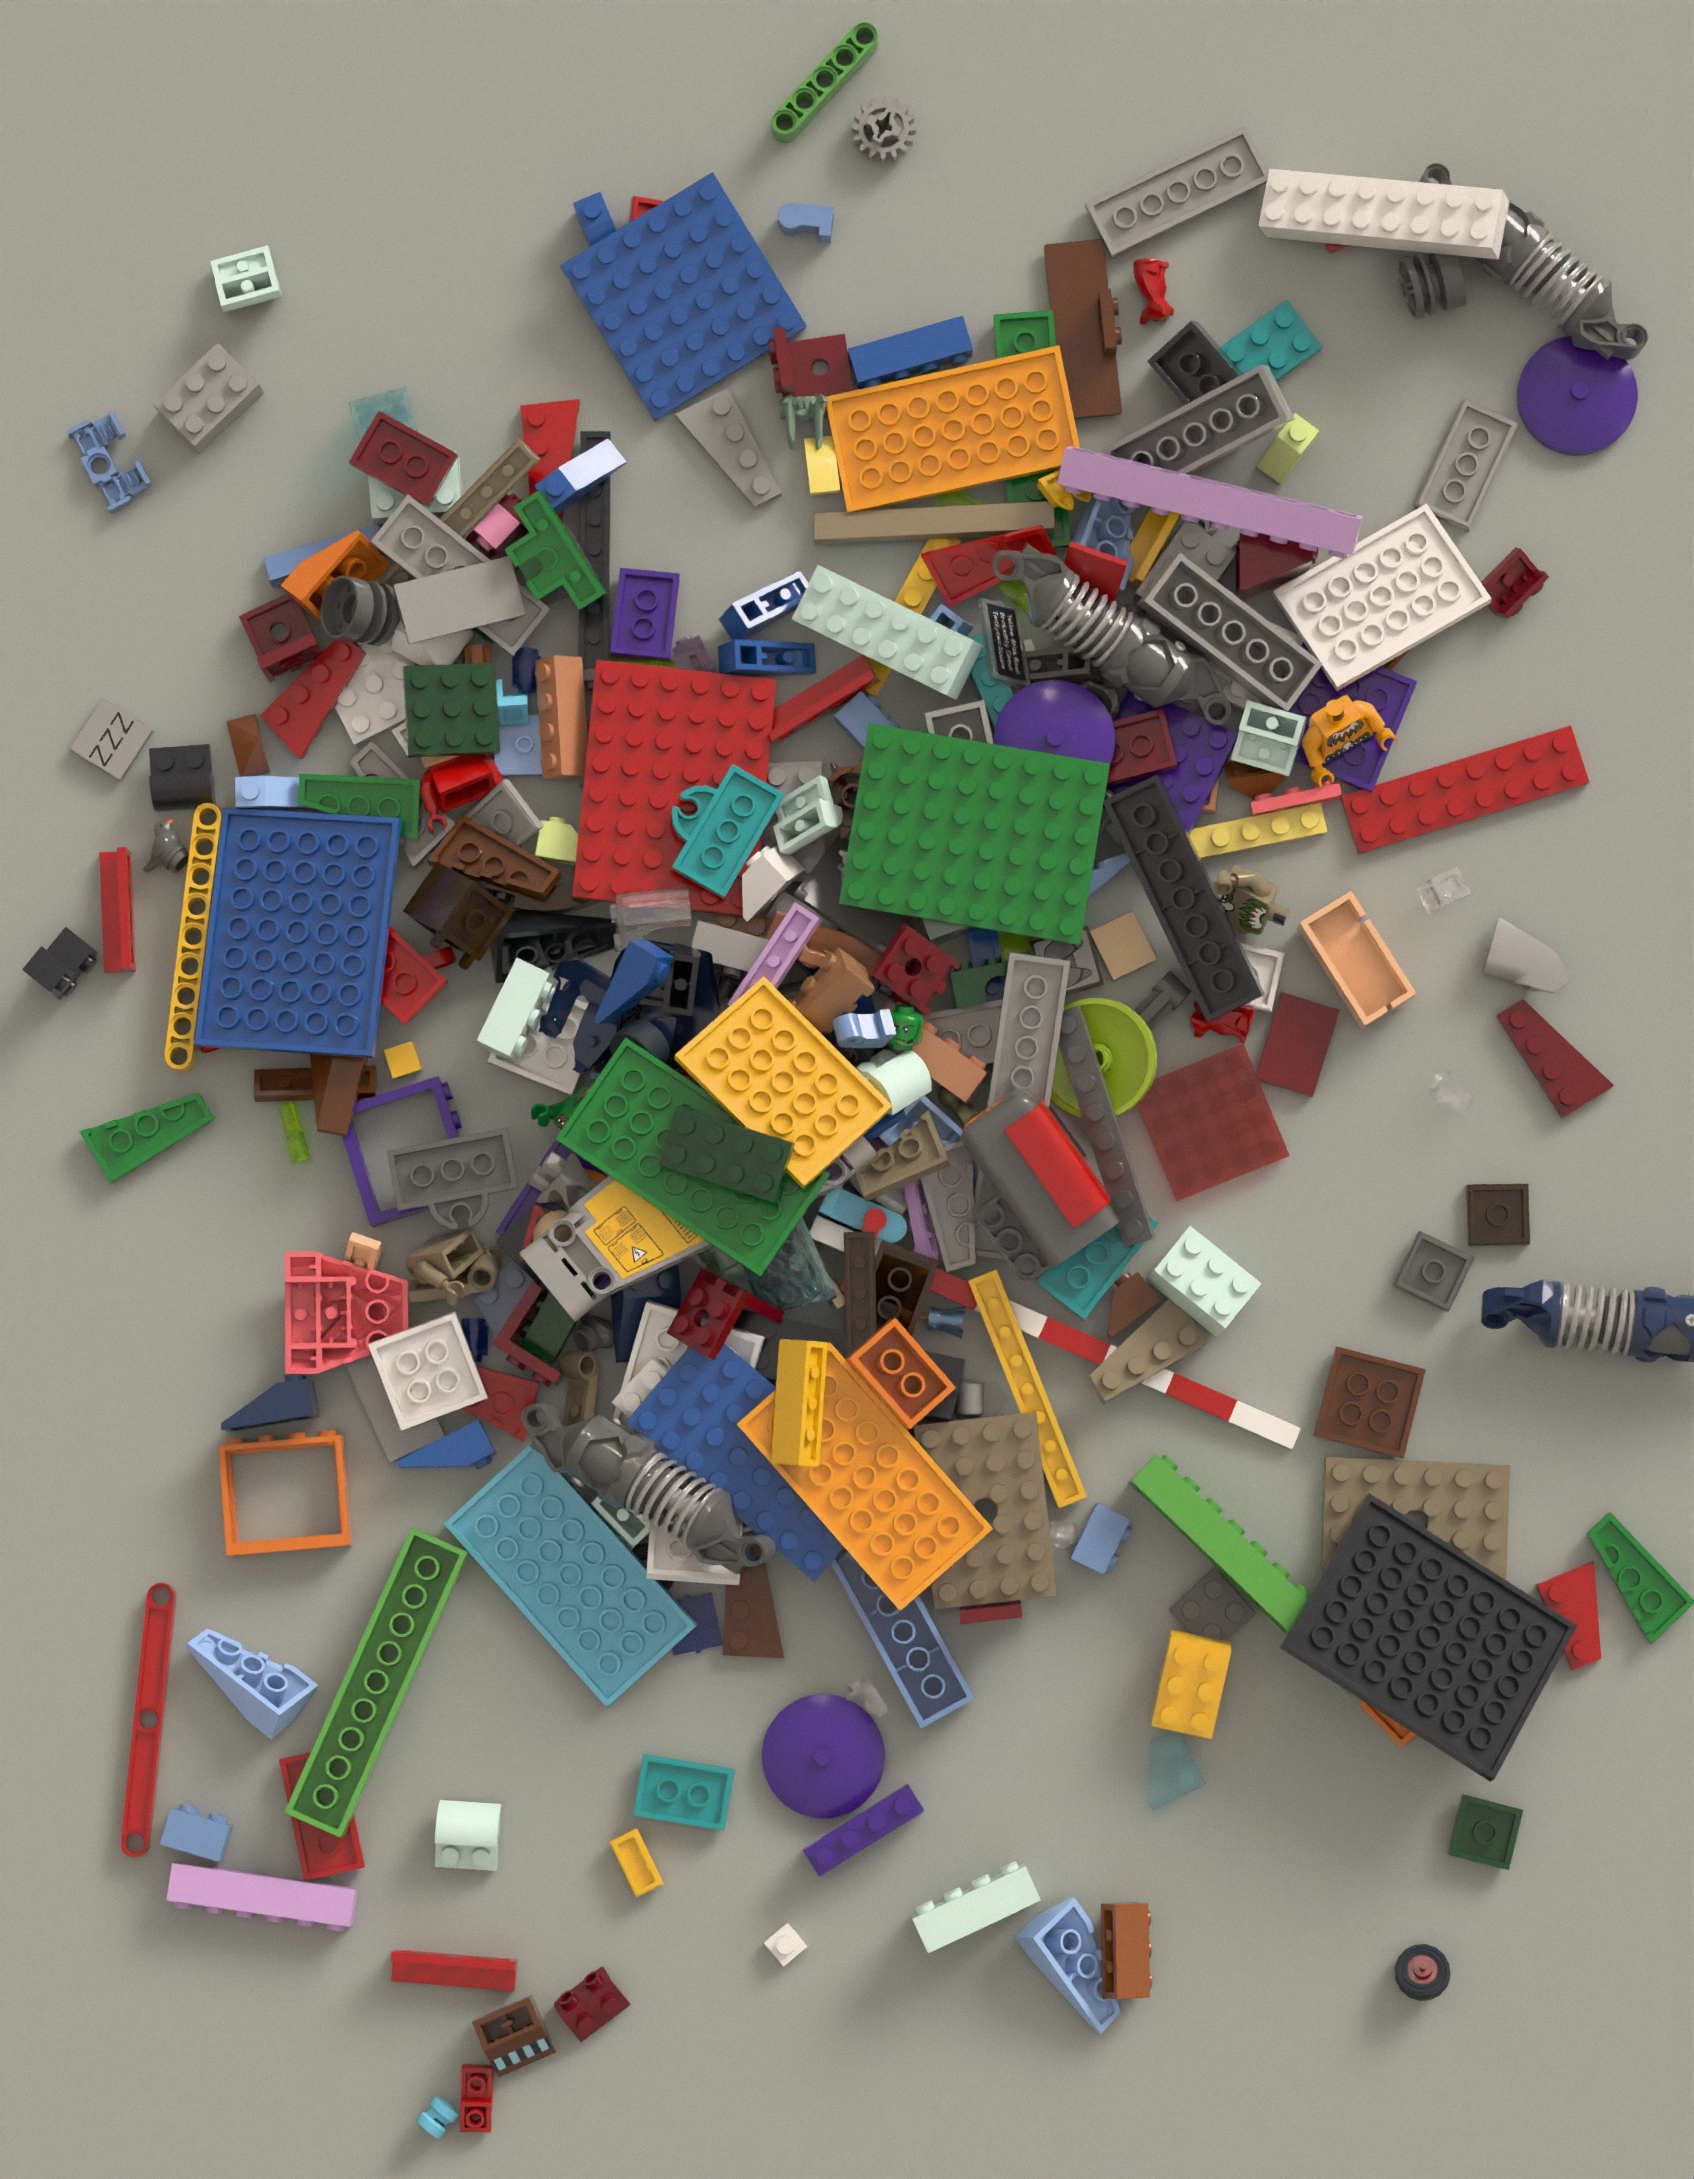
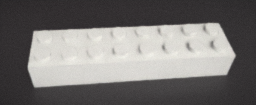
(1384, 213)

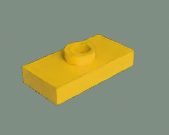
(636, 1862)

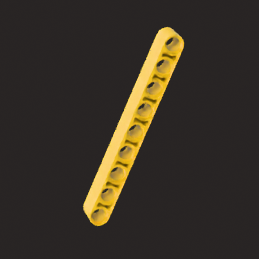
(190, 923)

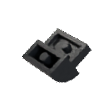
(181, 777)
(679, 989)

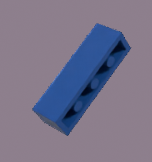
(911, 353)

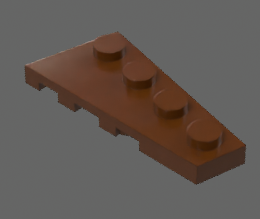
(750, 1614)

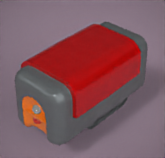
(1040, 1183)

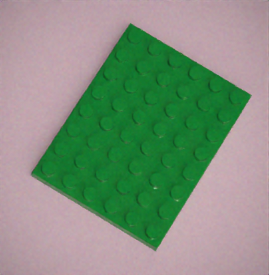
(974, 834)

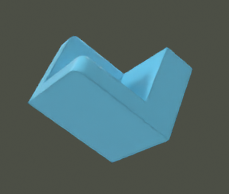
(511, 707)

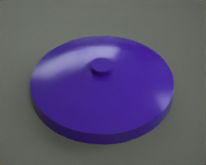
(1576, 398)
(1057, 720)
(823, 1756)

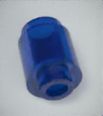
(524, 670)
(477, 1336)

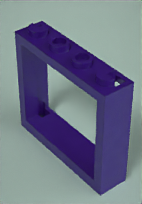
(451, 1123)

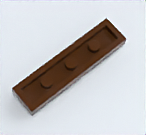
(297, 1084)

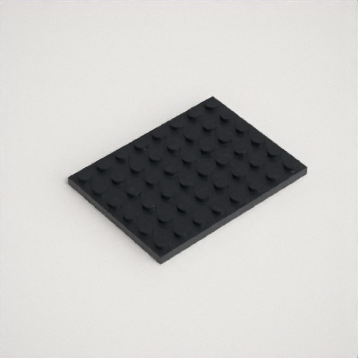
(1429, 1637)

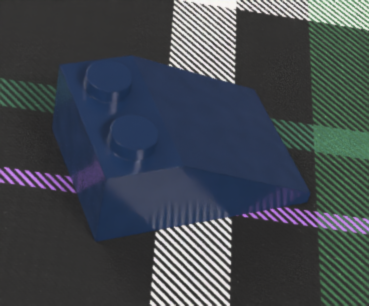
(630, 1303)
(279, 1404)

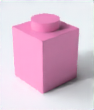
(497, 530)

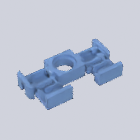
(92, 442)

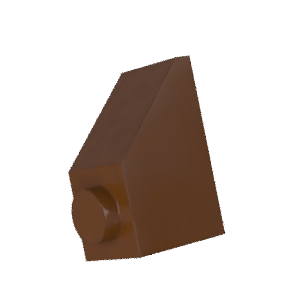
(1129, 1302)

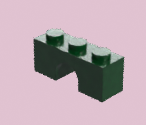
(969, 982)

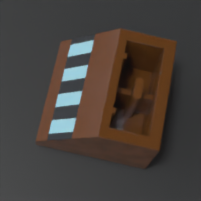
(513, 2036)

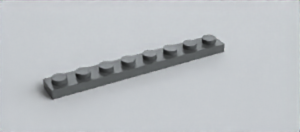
(1103, 1128)

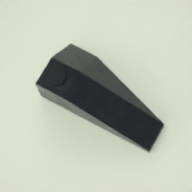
(548, 939)

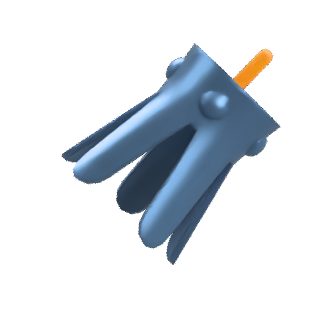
(945, 1319)

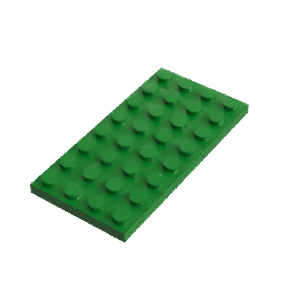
(623, 1134)

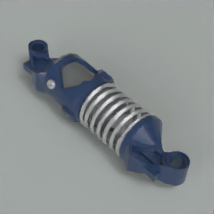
(1636, 1322)

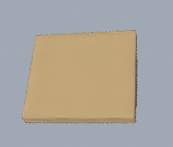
(1123, 945)

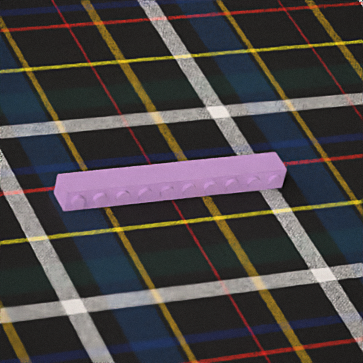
(1209, 500)

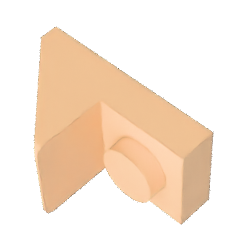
(363, 1251)

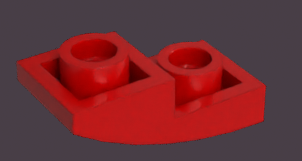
(476, 2098)

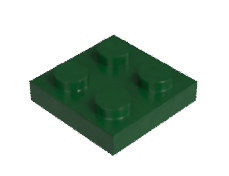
(1485, 1832)

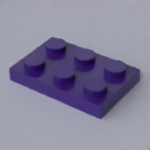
(645, 615)

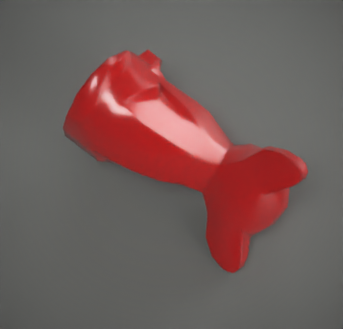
(1151, 283)
(1233, 1023)

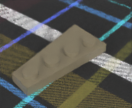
(1153, 1347)

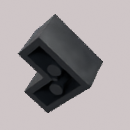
(61, 963)

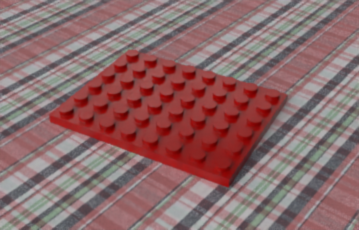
(647, 744)

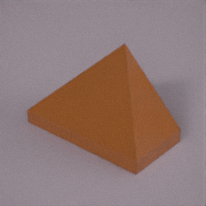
(248, 746)
(1251, 780)

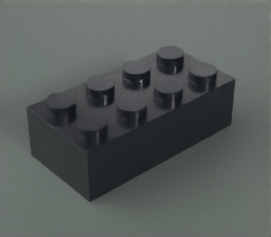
(1193, 363)

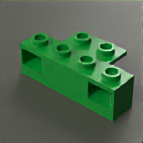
(550, 555)

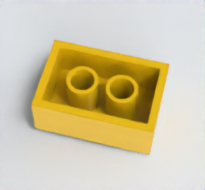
(1191, 1684)

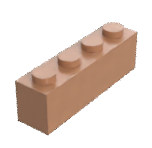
(562, 717)
(947, 1064)

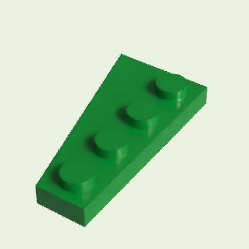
(364, 797)
(136, 1139)
(1643, 1583)

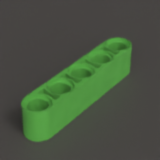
(829, 69)

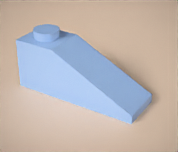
(268, 793)

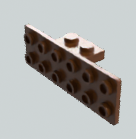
(1085, 325)

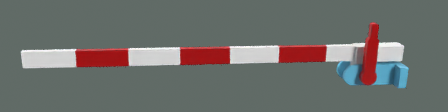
(890, 1226)

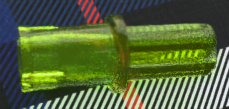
(1016, 594)
(294, 1133)

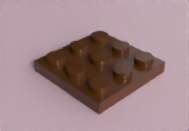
(1369, 1402)

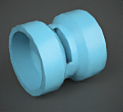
(437, 2117)

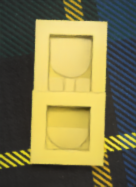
(822, 466)

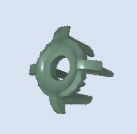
(801, 408)

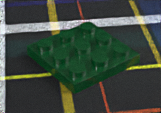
(451, 710)

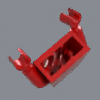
(456, 784)

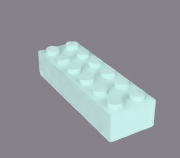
(887, 632)

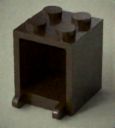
(458, 913)

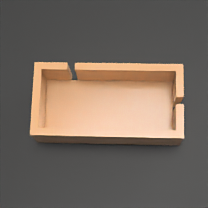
(1356, 960)

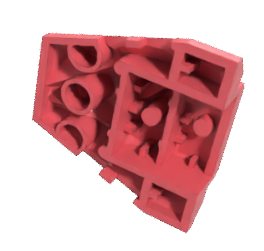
(337, 1311)

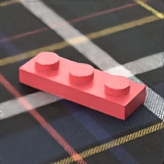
(1294, 798)

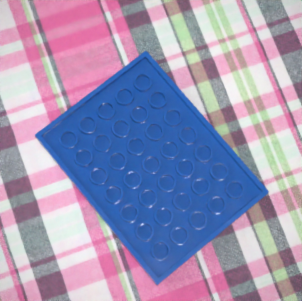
(298, 932)

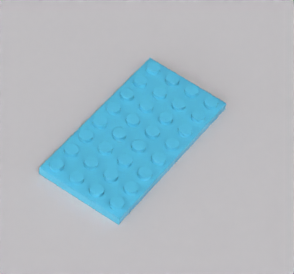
(570, 1575)

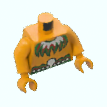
(1339, 729)

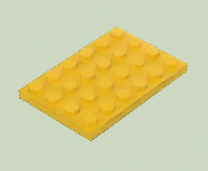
(783, 1079)

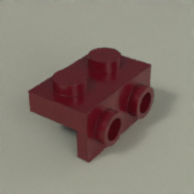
(1513, 583)
(591, 2004)

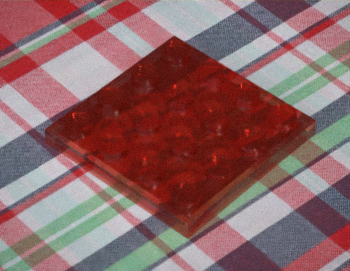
(1211, 1123)

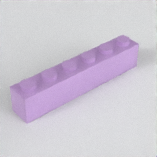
(262, 1894)

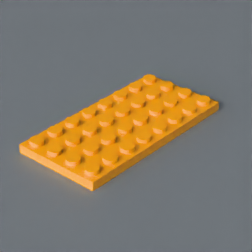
(952, 429)
(876, 1487)

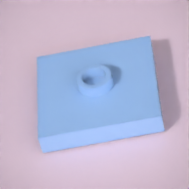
(520, 749)

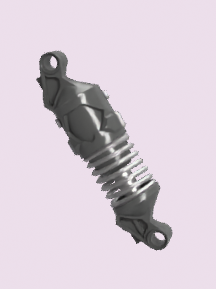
(1536, 263)
(1120, 644)
(638, 1477)

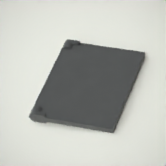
(822, 894)

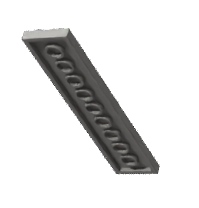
(1023, 1056)

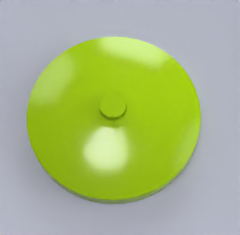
(1123, 1051)

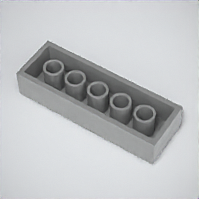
(1209, 425)
(1229, 633)

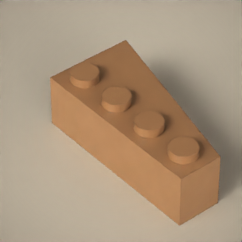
(832, 990)

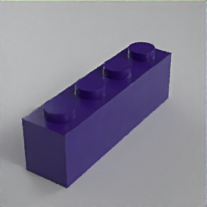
(863, 1830)

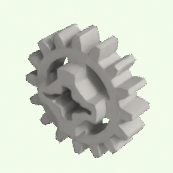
(893, 135)

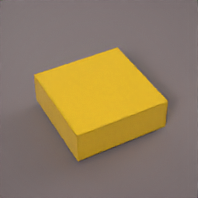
(402, 1060)

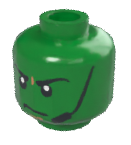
(907, 1027)

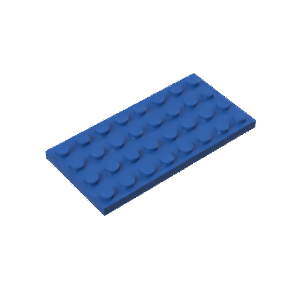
(695, 1422)

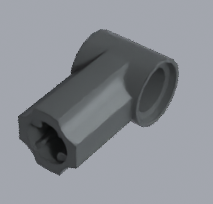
(1165, 997)

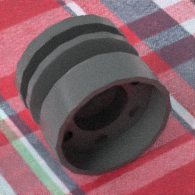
(1426, 282)
(359, 610)

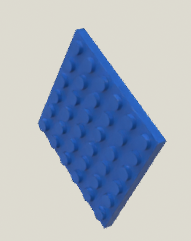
(682, 296)

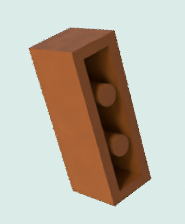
(1125, 1950)

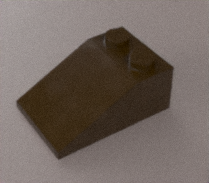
(901, 1284)

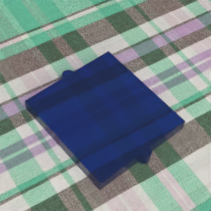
(707, 1631)

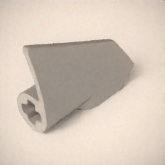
(1523, 960)
(976, 1401)

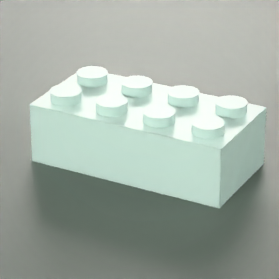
(975, 1907)

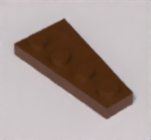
(493, 859)

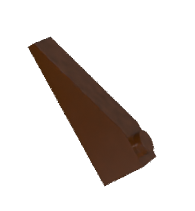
(336, 1091)

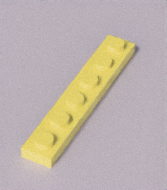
(1259, 831)

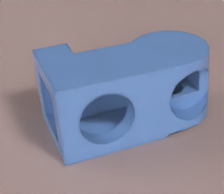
(808, 219)
(864, 1029)

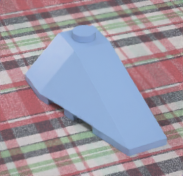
(1066, 1953)

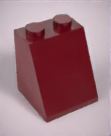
(1268, 564)

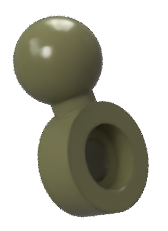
(950, 1100)

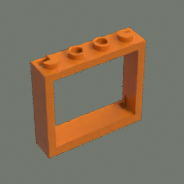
(266, 1444)

